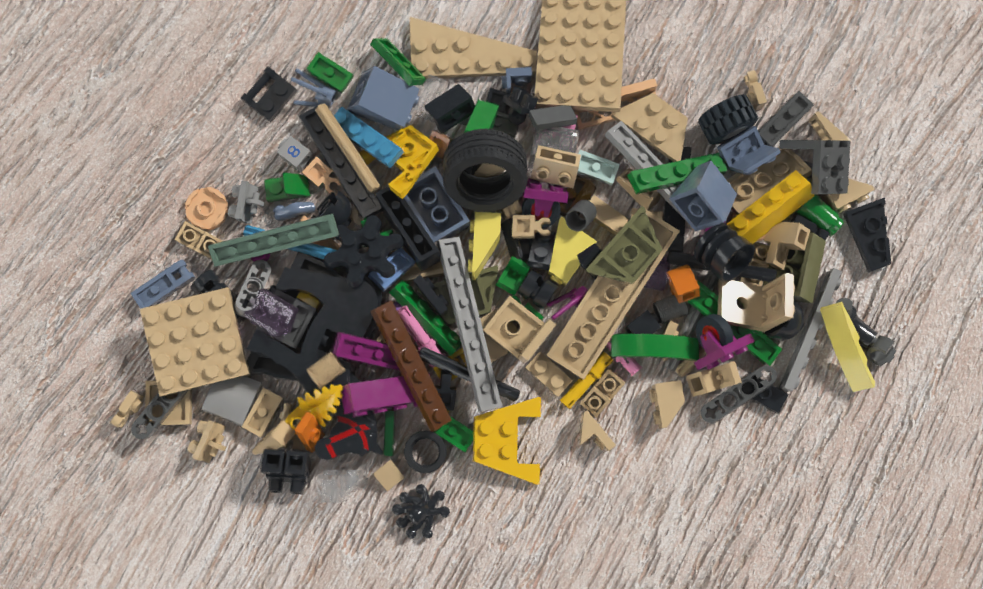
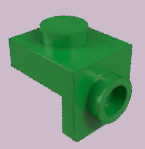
(513, 275)

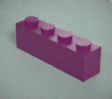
(376, 396)

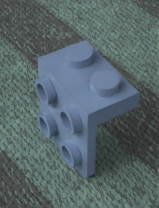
(746, 152)

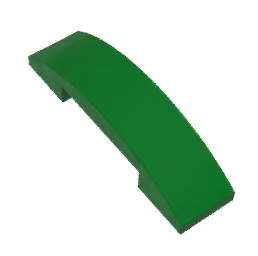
(655, 346)

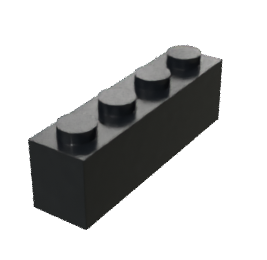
(409, 227)

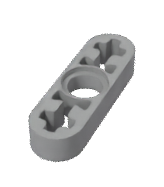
(251, 279)

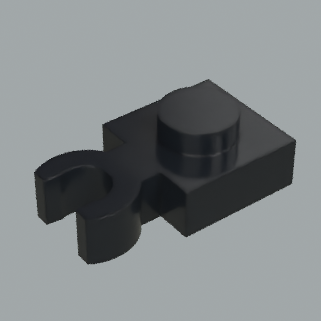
(812, 226)

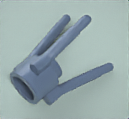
(324, 93)

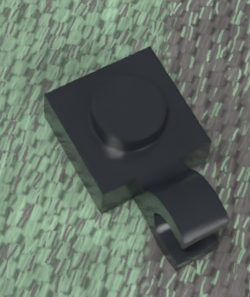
(446, 392)

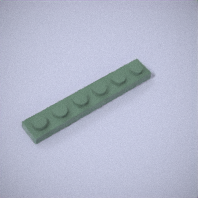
(273, 240)

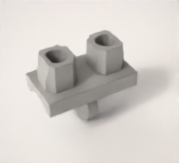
(247, 202)

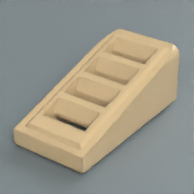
(826, 129)
(645, 199)
(275, 438)

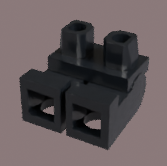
(288, 467)

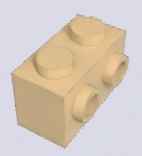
(555, 166)

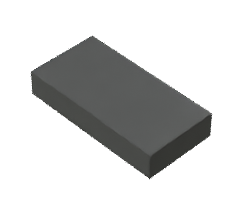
(552, 117)

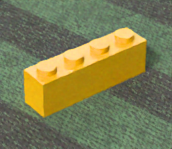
(772, 207)

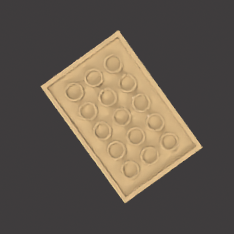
(581, 54)

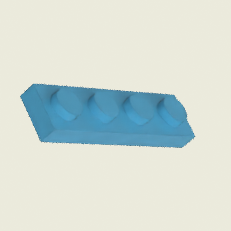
(368, 138)

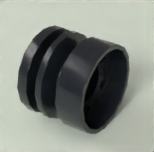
(724, 252)

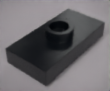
(771, 398)

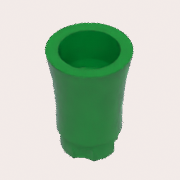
(821, 214)

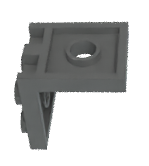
(826, 156)

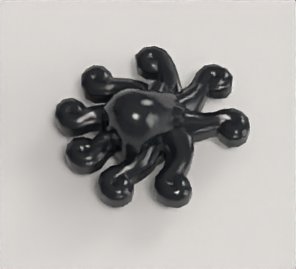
(420, 511)

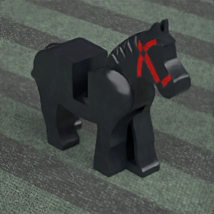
(343, 311)

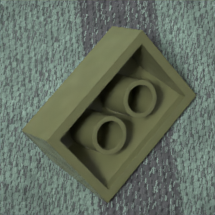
(805, 268)

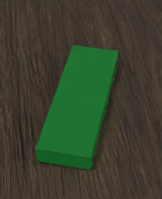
(398, 61)

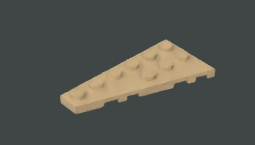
(460, 54)

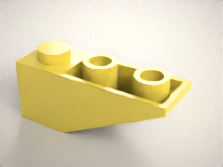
(486, 239)

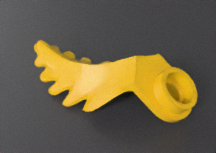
(317, 405)

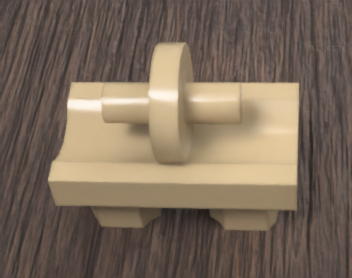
(209, 442)

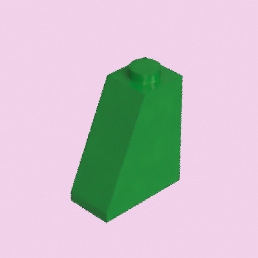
(482, 116)

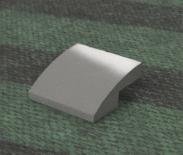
(232, 399)

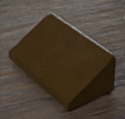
(582, 190)

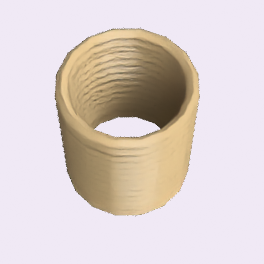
(326, 370)

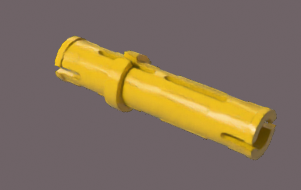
(581, 385)

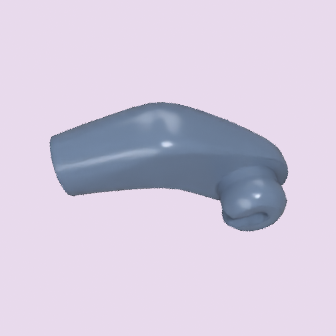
(293, 210)

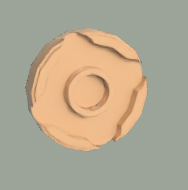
(206, 208)

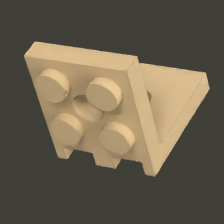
(763, 306)
(527, 339)

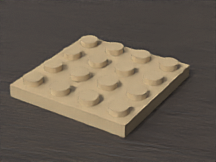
(194, 341)

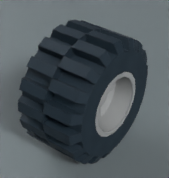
(727, 119)

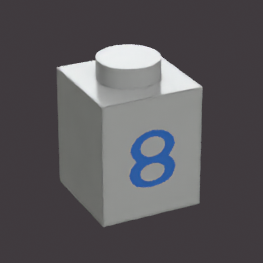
(294, 153)

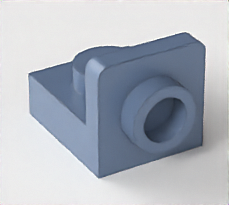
(519, 76)

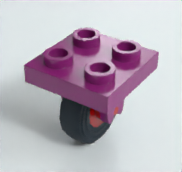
(543, 200)
(718, 341)

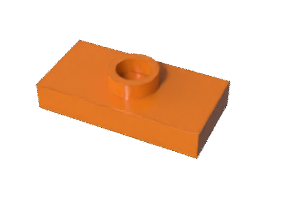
(309, 432)

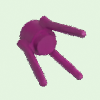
(577, 297)

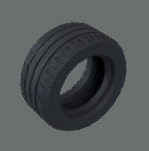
(485, 147)

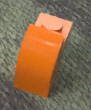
(683, 283)

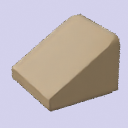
(389, 475)

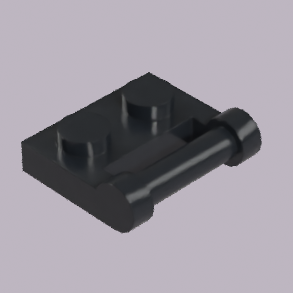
(275, 97)

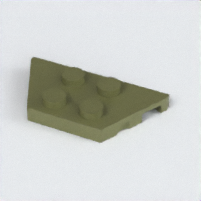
(628, 251)
(482, 288)

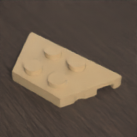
(656, 124)

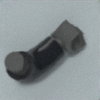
(881, 348)

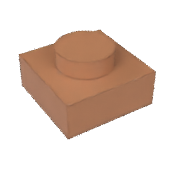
(442, 142)

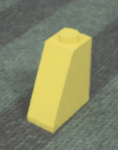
(564, 256)

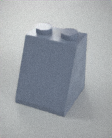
(383, 98)
(704, 197)

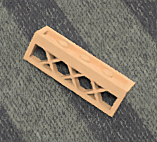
(627, 93)

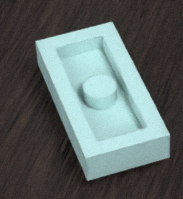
(597, 167)

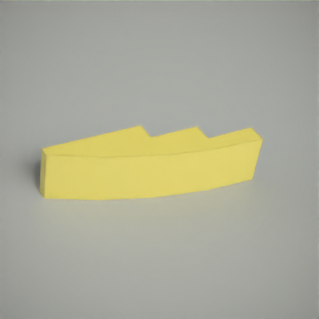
(847, 347)

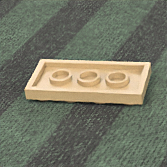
(753, 186)

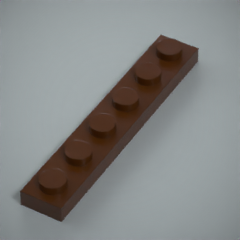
(411, 365)

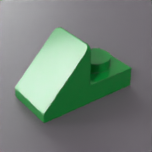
(287, 187)

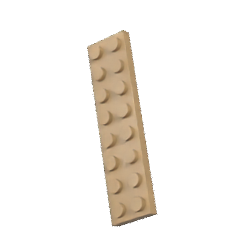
(603, 311)

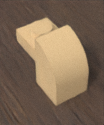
(781, 239)
(713, 379)

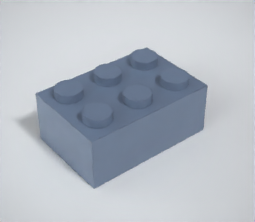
(434, 208)

